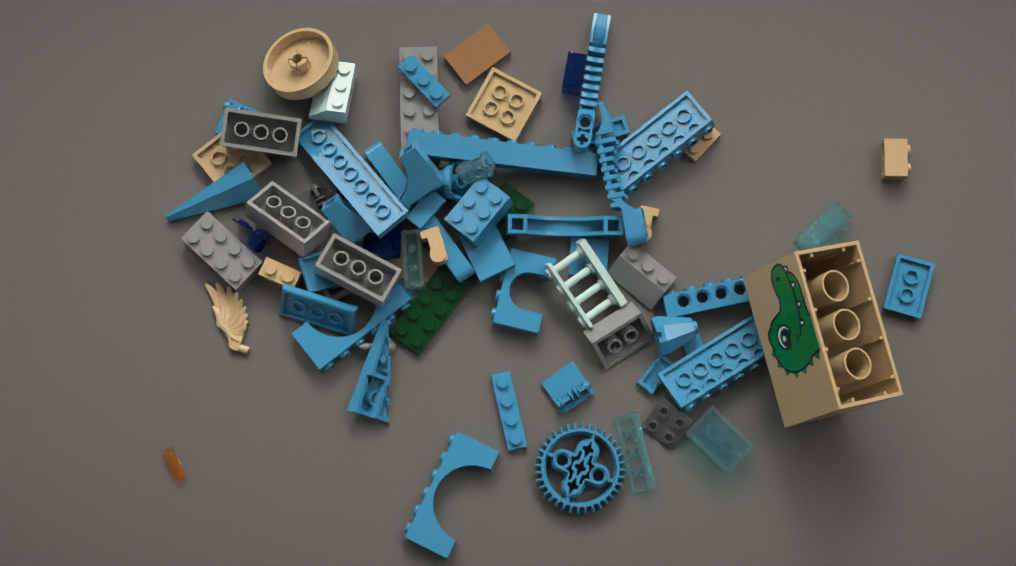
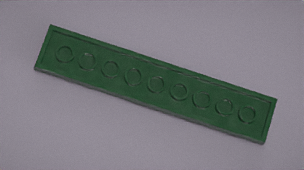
(444, 293)

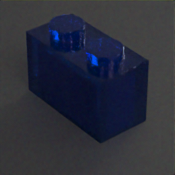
(574, 74)

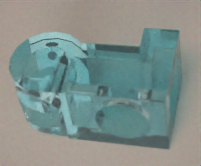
(476, 169)

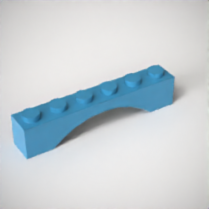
(564, 226)

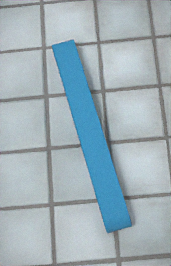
(397, 182)

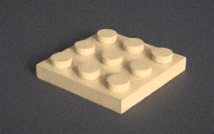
(503, 104)
(221, 160)

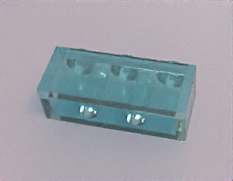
(824, 228)
(413, 260)

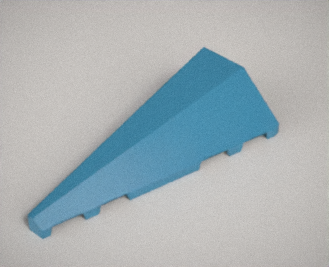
(231, 189)
(372, 386)

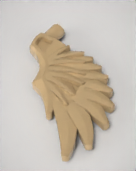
(230, 316)

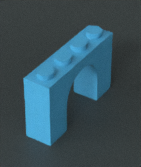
(507, 313)

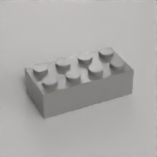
(260, 132)
(288, 219)
(223, 252)
(358, 270)

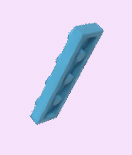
(509, 411)

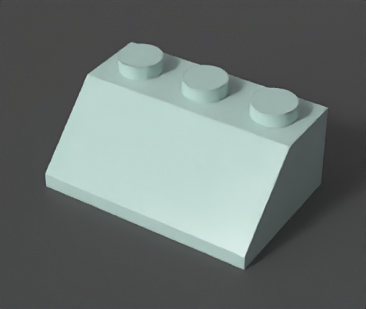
(334, 100)

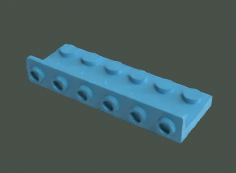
(660, 141)
(714, 365)

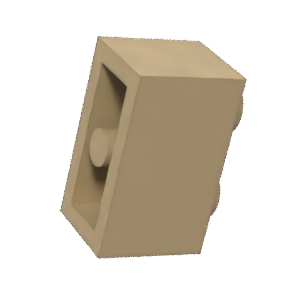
(895, 159)
(280, 273)

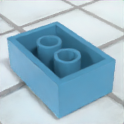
(478, 212)

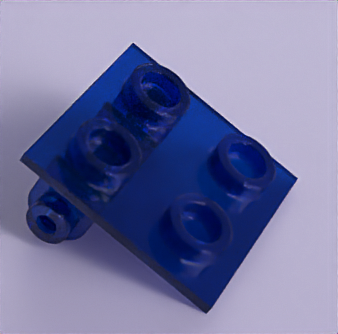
(257, 238)

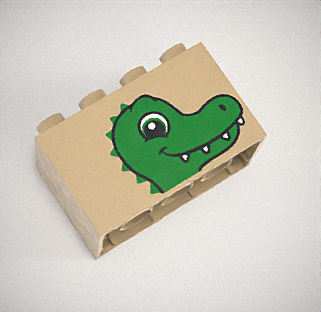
(822, 333)

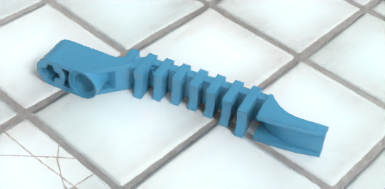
(591, 81)
(633, 218)

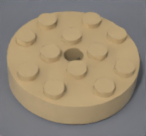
(300, 63)

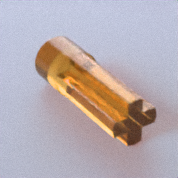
(174, 463)

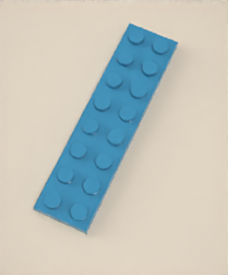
(352, 176)

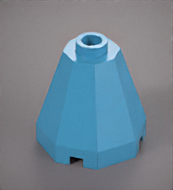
(452, 185)
(672, 333)

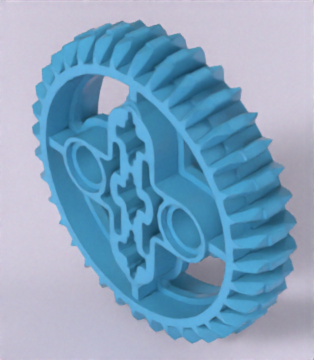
(597, 467)

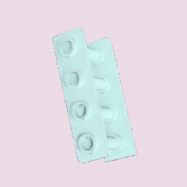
(593, 266)

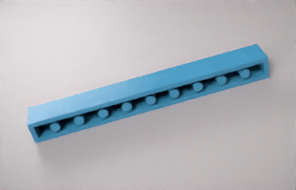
(506, 154)

